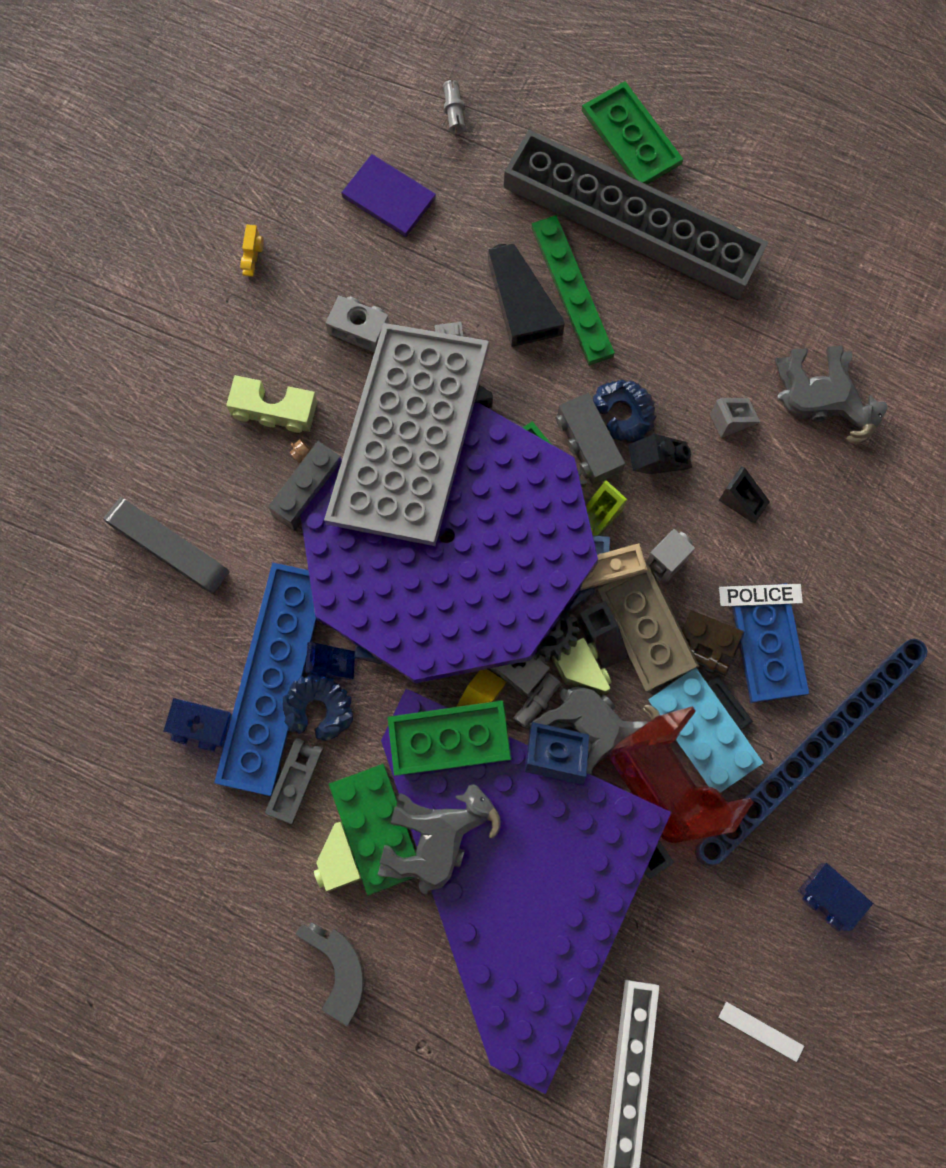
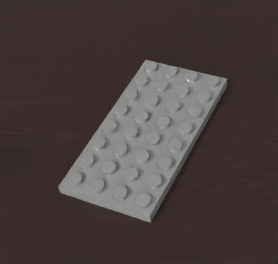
(408, 434)

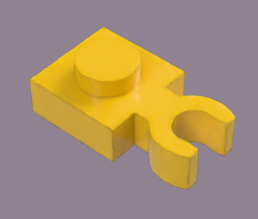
(252, 245)

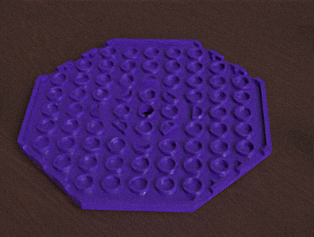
(487, 593)

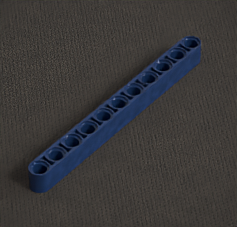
(822, 741)

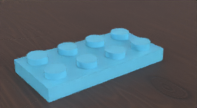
(711, 735)

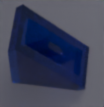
(329, 661)

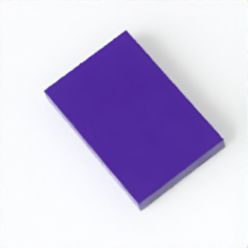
(388, 195)

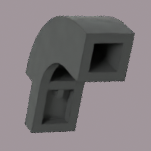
(348, 968)

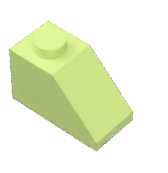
(336, 861)

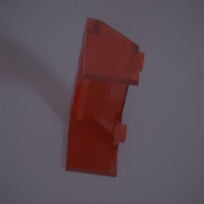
(658, 777)

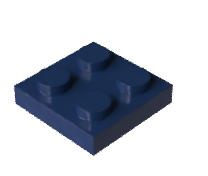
(557, 753)

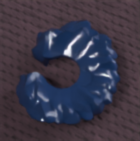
(640, 403)
(320, 688)

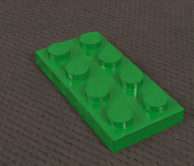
(632, 134)
(449, 738)
(366, 812)

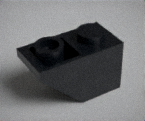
(659, 455)
(604, 634)

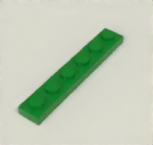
(572, 290)

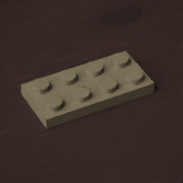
(649, 629)

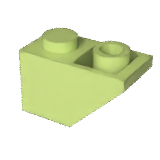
(582, 669)

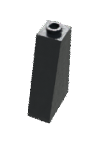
(522, 300)

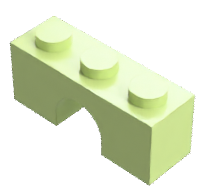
(293, 412)

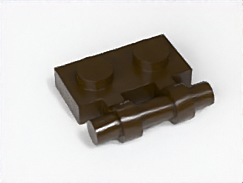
(715, 636)

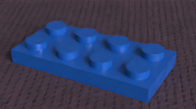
(770, 652)

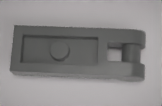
(293, 782)

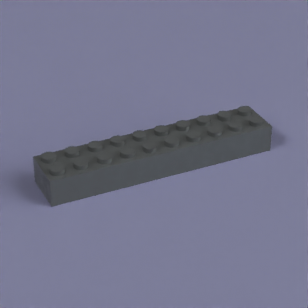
(634, 214)

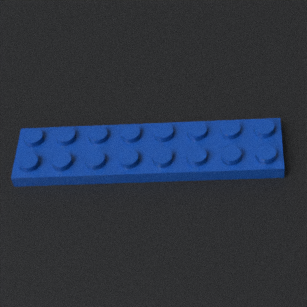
(274, 661)

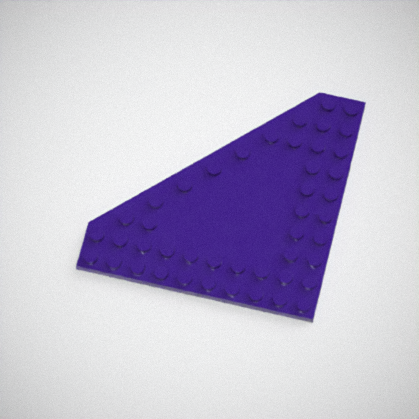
(538, 900)

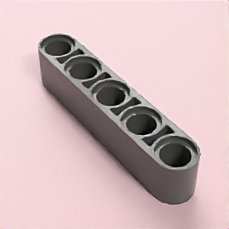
(166, 545)

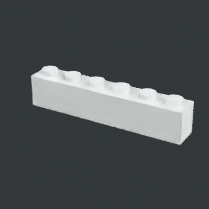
(631, 1075)

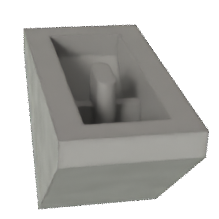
(733, 415)

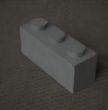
(589, 439)
(304, 485)

